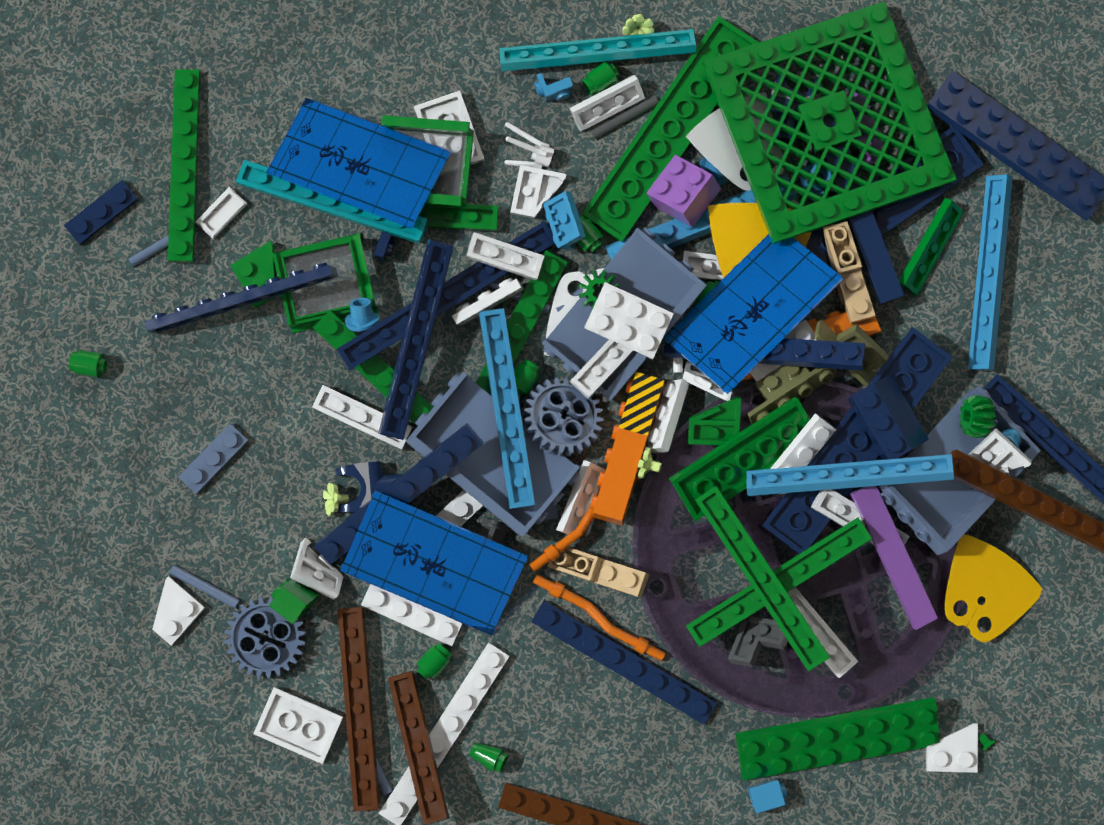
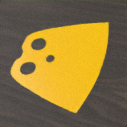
(737, 231)
(988, 572)

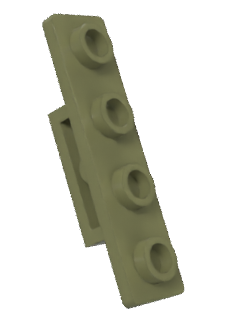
(874, 354)
(786, 384)

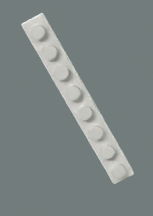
(448, 727)

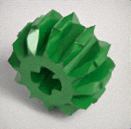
(590, 288)
(977, 416)

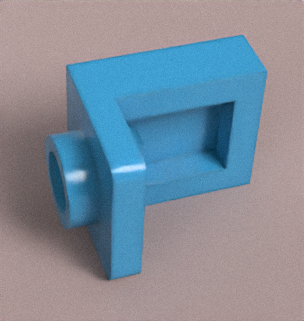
(558, 90)

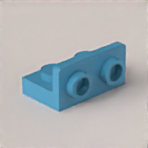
(564, 220)

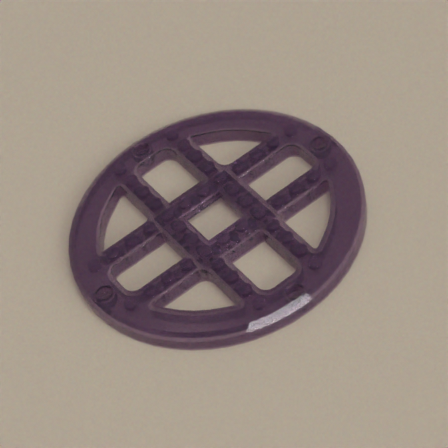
(800, 691)

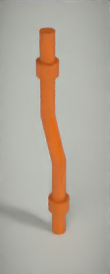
(553, 552)
(640, 644)

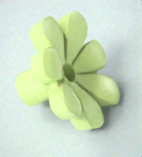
(638, 25)
(648, 464)
(333, 499)

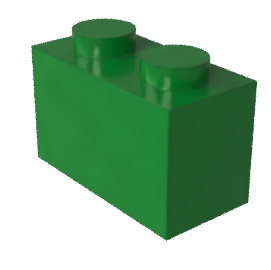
(293, 600)

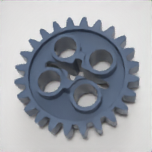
(556, 436)
(256, 658)

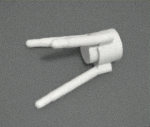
(541, 152)

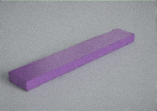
(894, 556)

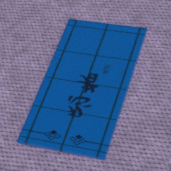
(358, 163)
(752, 310)
(433, 563)

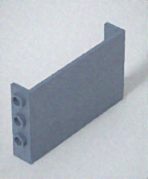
(642, 271)
(482, 471)
(947, 508)

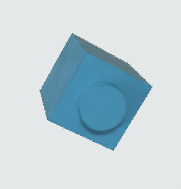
(767, 795)

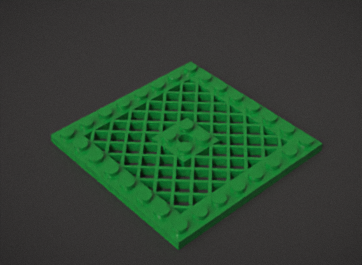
(871, 20)

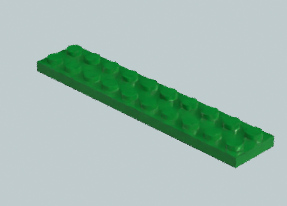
(662, 136)

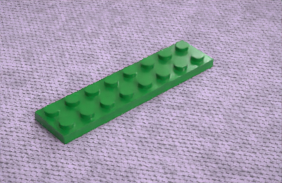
(837, 738)

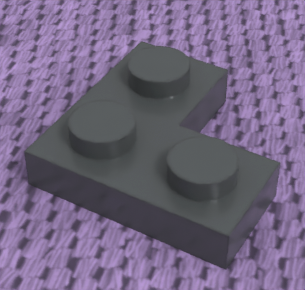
(752, 636)

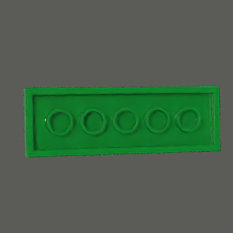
(749, 450)

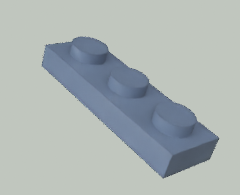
(213, 458)

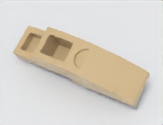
(846, 262)
(601, 571)

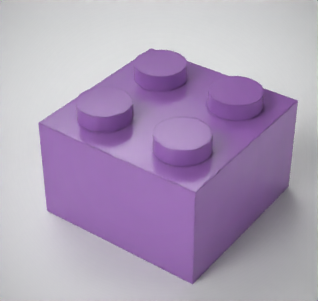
(683, 191)

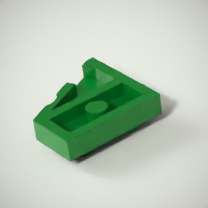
(256, 268)
(715, 424)

